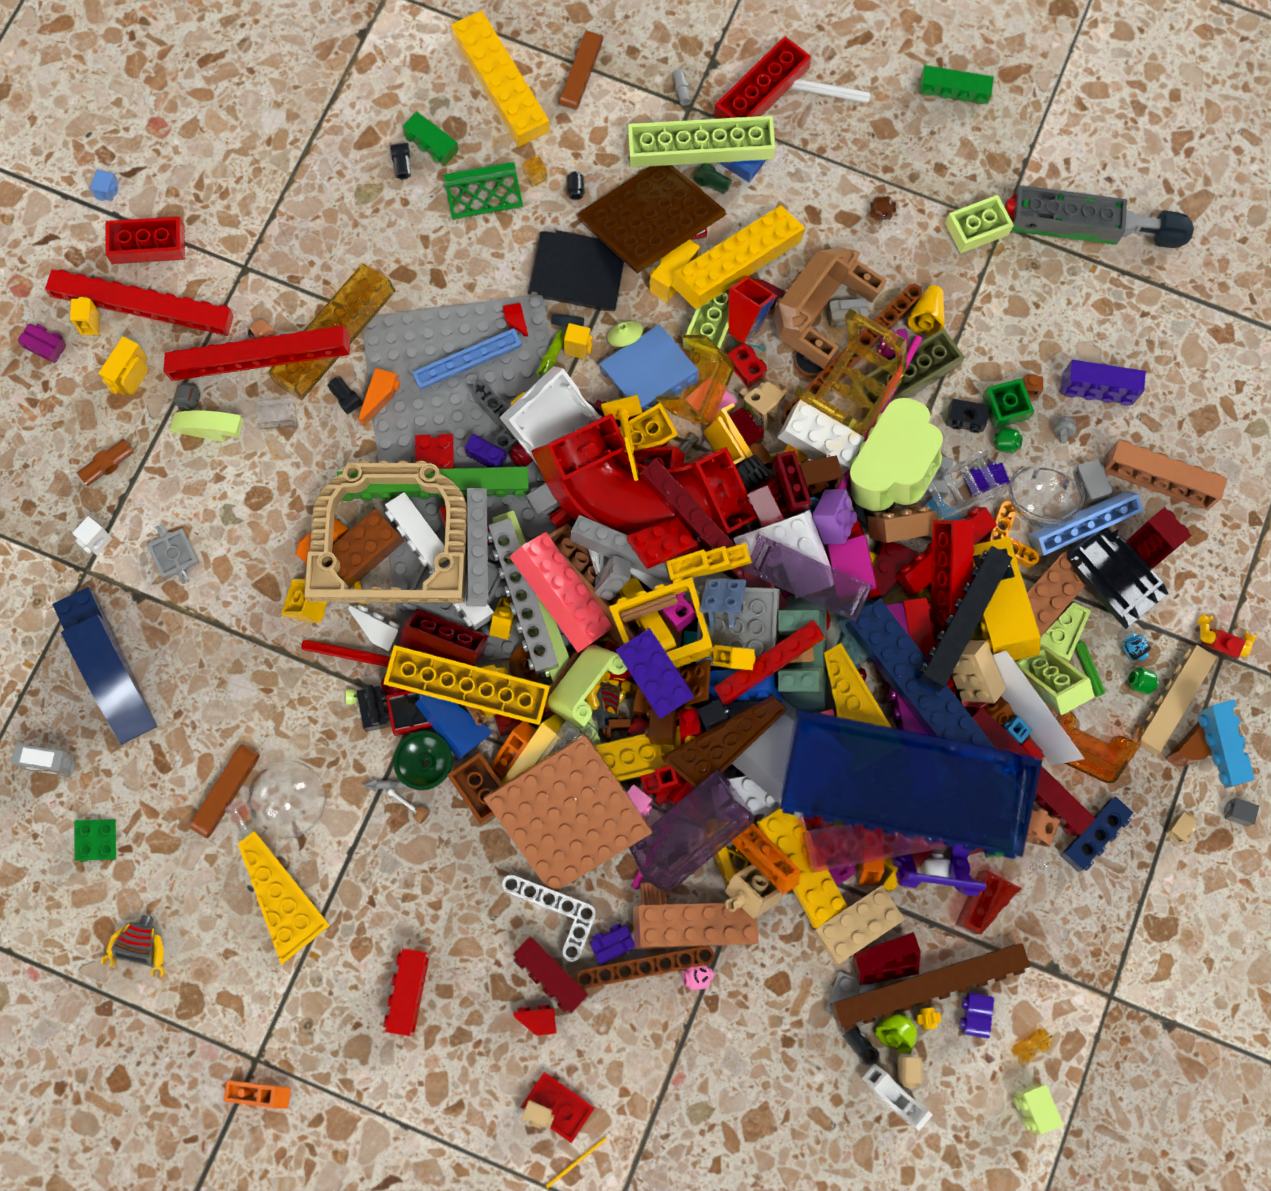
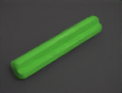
(1090, 669)

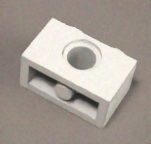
(91, 536)

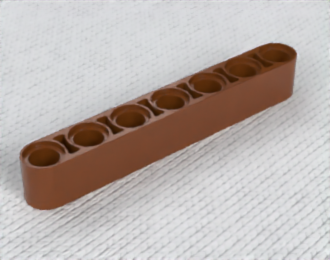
(654, 963)

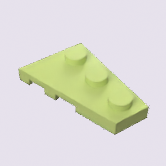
(1066, 631)

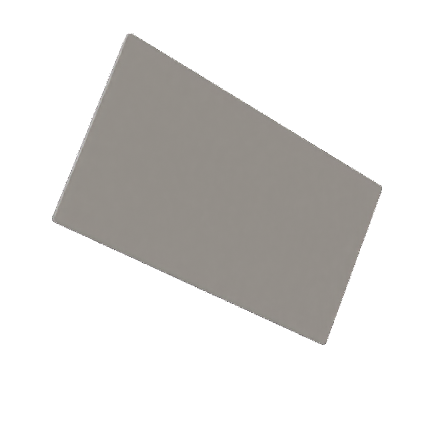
(419, 338)

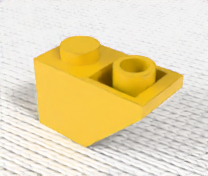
(502, 619)

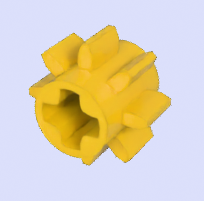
(928, 1018)

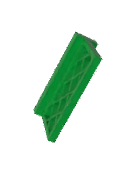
(484, 175)

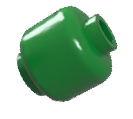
(1008, 440)
(1143, 680)

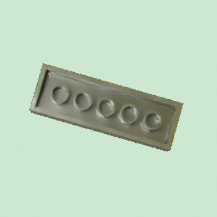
(931, 361)

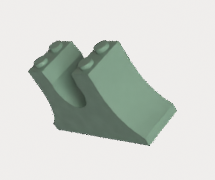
(804, 682)

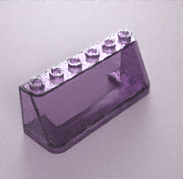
(692, 832)

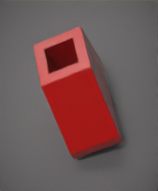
(537, 1021)

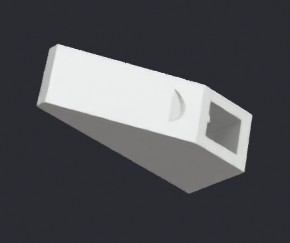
(378, 630)

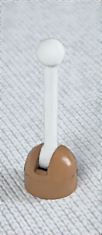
(419, 813)

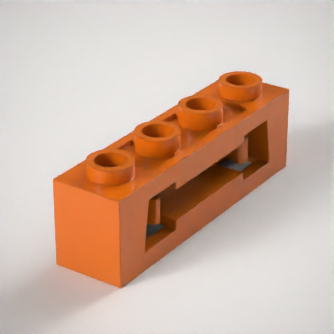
(767, 858)

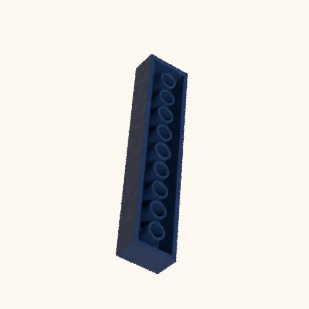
(899, 663)

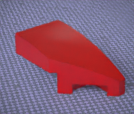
(515, 318)

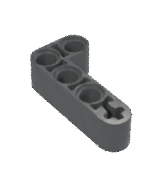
(494, 413)

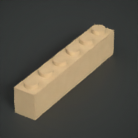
(1176, 698)

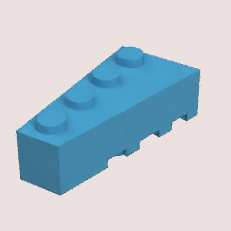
(1226, 744)

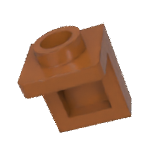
(619, 723)

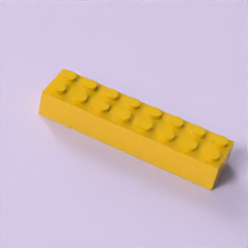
(500, 78)
(738, 257)
(466, 685)

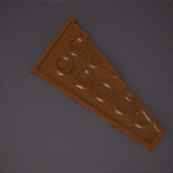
(723, 743)

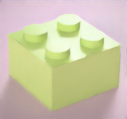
(1038, 1109)

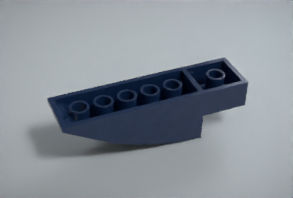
(103, 665)

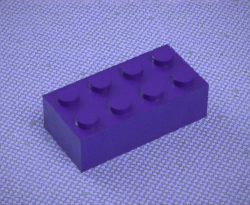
(1102, 382)
(655, 673)

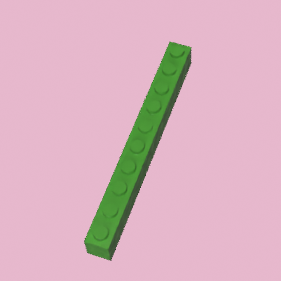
(497, 481)

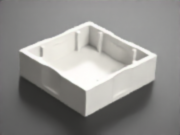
(548, 411)

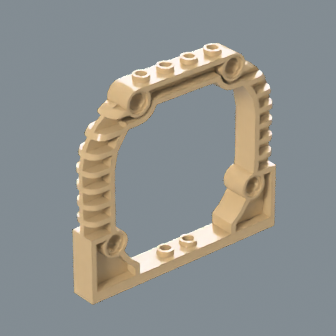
(443, 586)

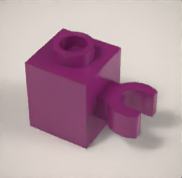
(842, 874)

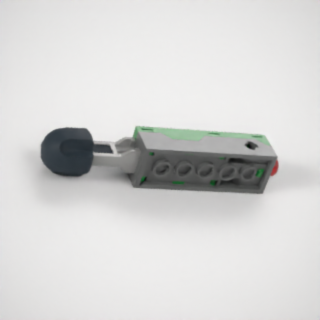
(1091, 218)

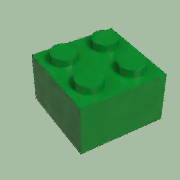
(1008, 403)

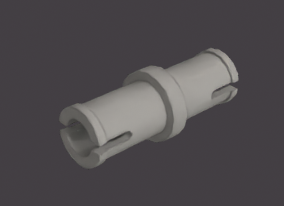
(681, 87)

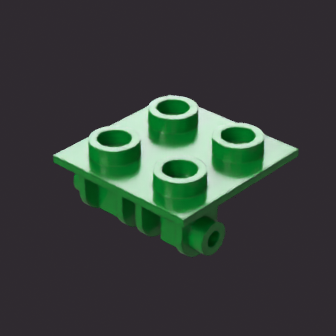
(94, 840)

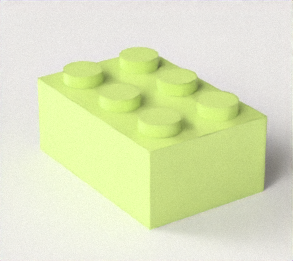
(979, 224)

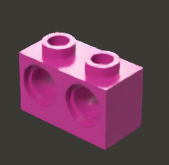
(671, 612)

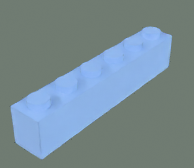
(1087, 522)

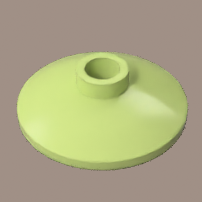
(625, 333)

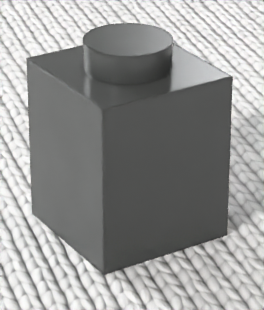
(1241, 812)

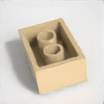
(977, 674)

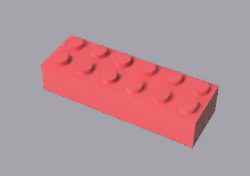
(561, 591)

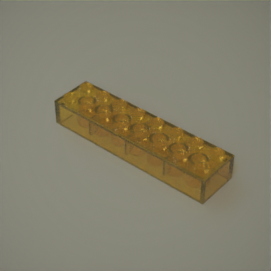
(350, 307)

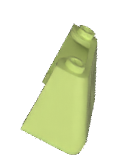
(569, 694)

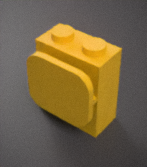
(124, 368)

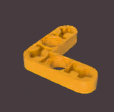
(1020, 548)

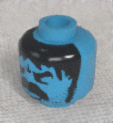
(1136, 647)

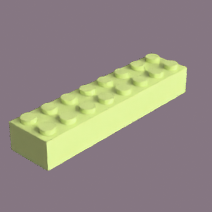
(701, 141)

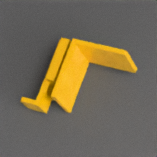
(725, 434)

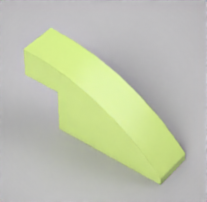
(207, 424)

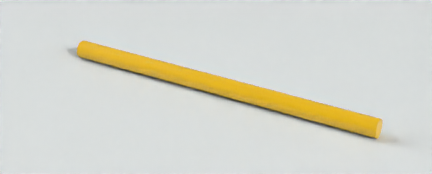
(576, 1162)

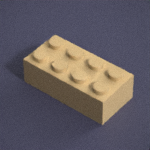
(858, 925)

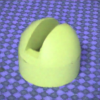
(349, 696)

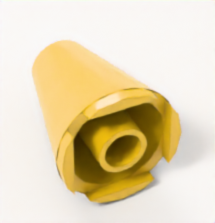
(929, 312)

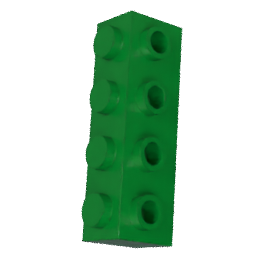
(956, 84)

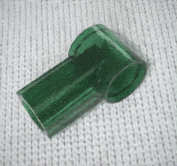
(710, 177)

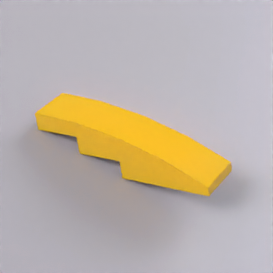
(709, 562)

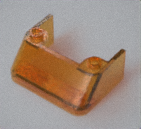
(1100, 759)

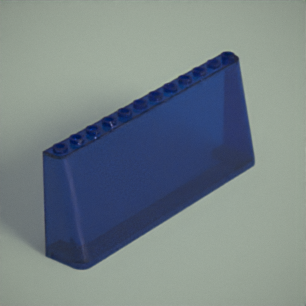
(909, 783)

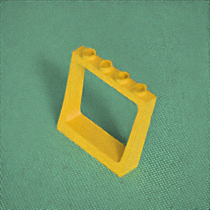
(681, 655)

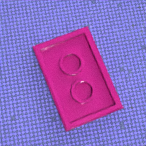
(853, 559)

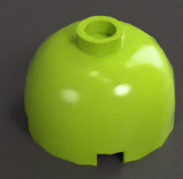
(897, 1031)

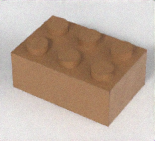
(901, 523)

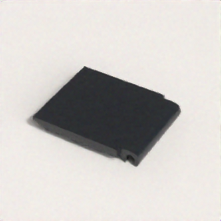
(576, 271)
(1117, 575)

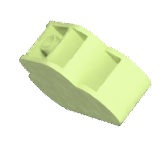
(897, 457)

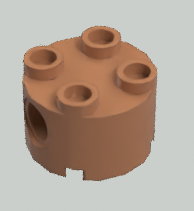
(1042, 828)

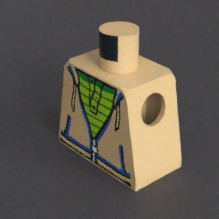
(761, 406)

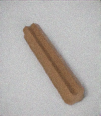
(649, 607)

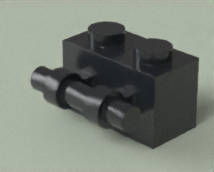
(372, 708)

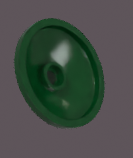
(414, 751)

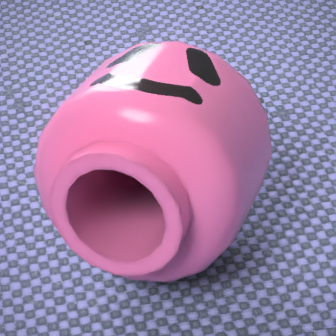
(697, 977)

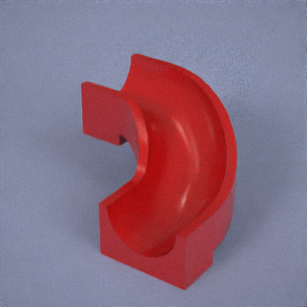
(595, 480)

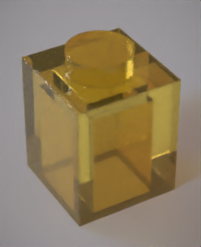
(535, 171)

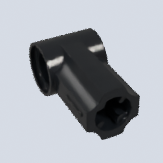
(401, 155)
(346, 398)
(859, 1044)

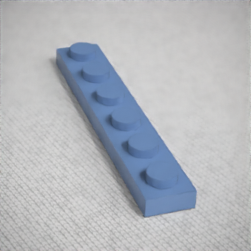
(467, 359)

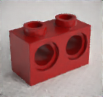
(742, 367)

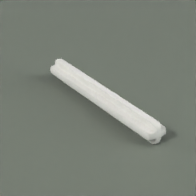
(830, 90)

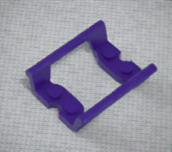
(959, 872)

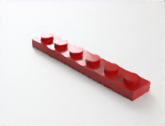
(770, 662)

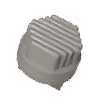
(1065, 428)

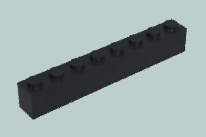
(964, 619)

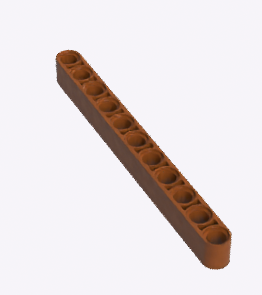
(868, 336)

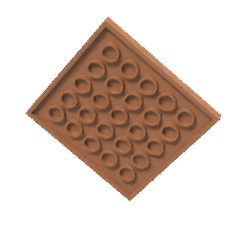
(568, 814)

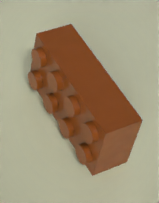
(364, 547)

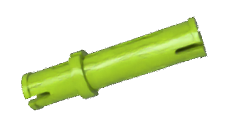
(549, 359)

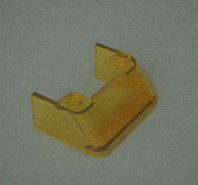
(703, 398)

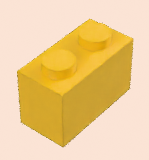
(85, 316)
(578, 341)
(733, 657)

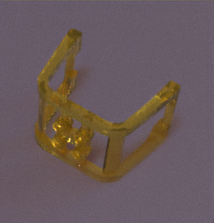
(855, 322)

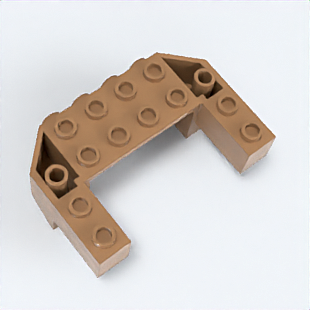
(813, 291)

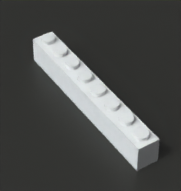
(428, 546)

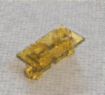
(1040, 1042)

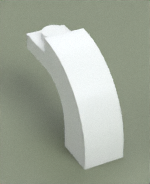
(896, 1097)

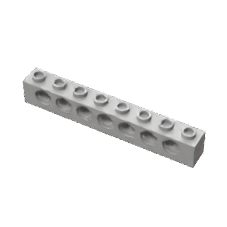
(547, 661)

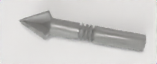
(374, 785)

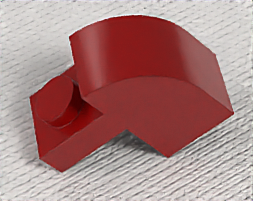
(661, 780)

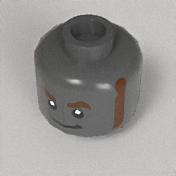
(187, 397)

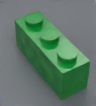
(430, 138)

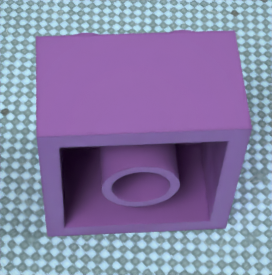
(834, 516)

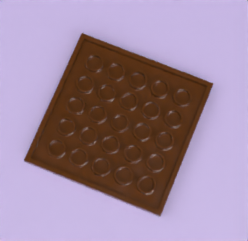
(650, 215)

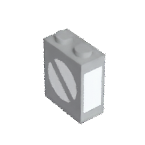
(43, 760)

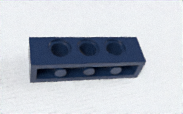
(1073, 853)

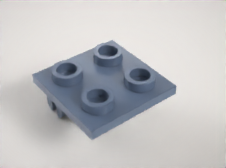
(723, 596)

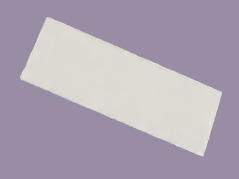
(1032, 710)

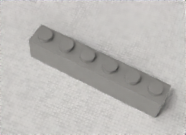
(612, 543)
(476, 548)

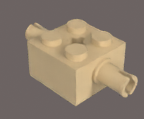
(752, 892)

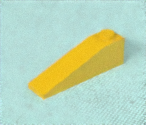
(651, 428)

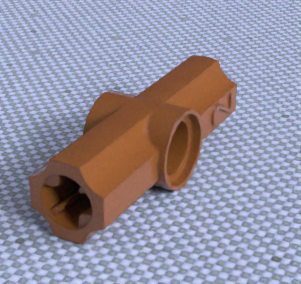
(105, 462)

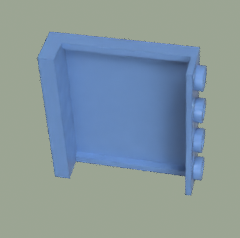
(650, 368)

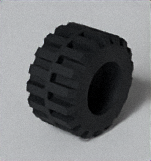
(752, 472)

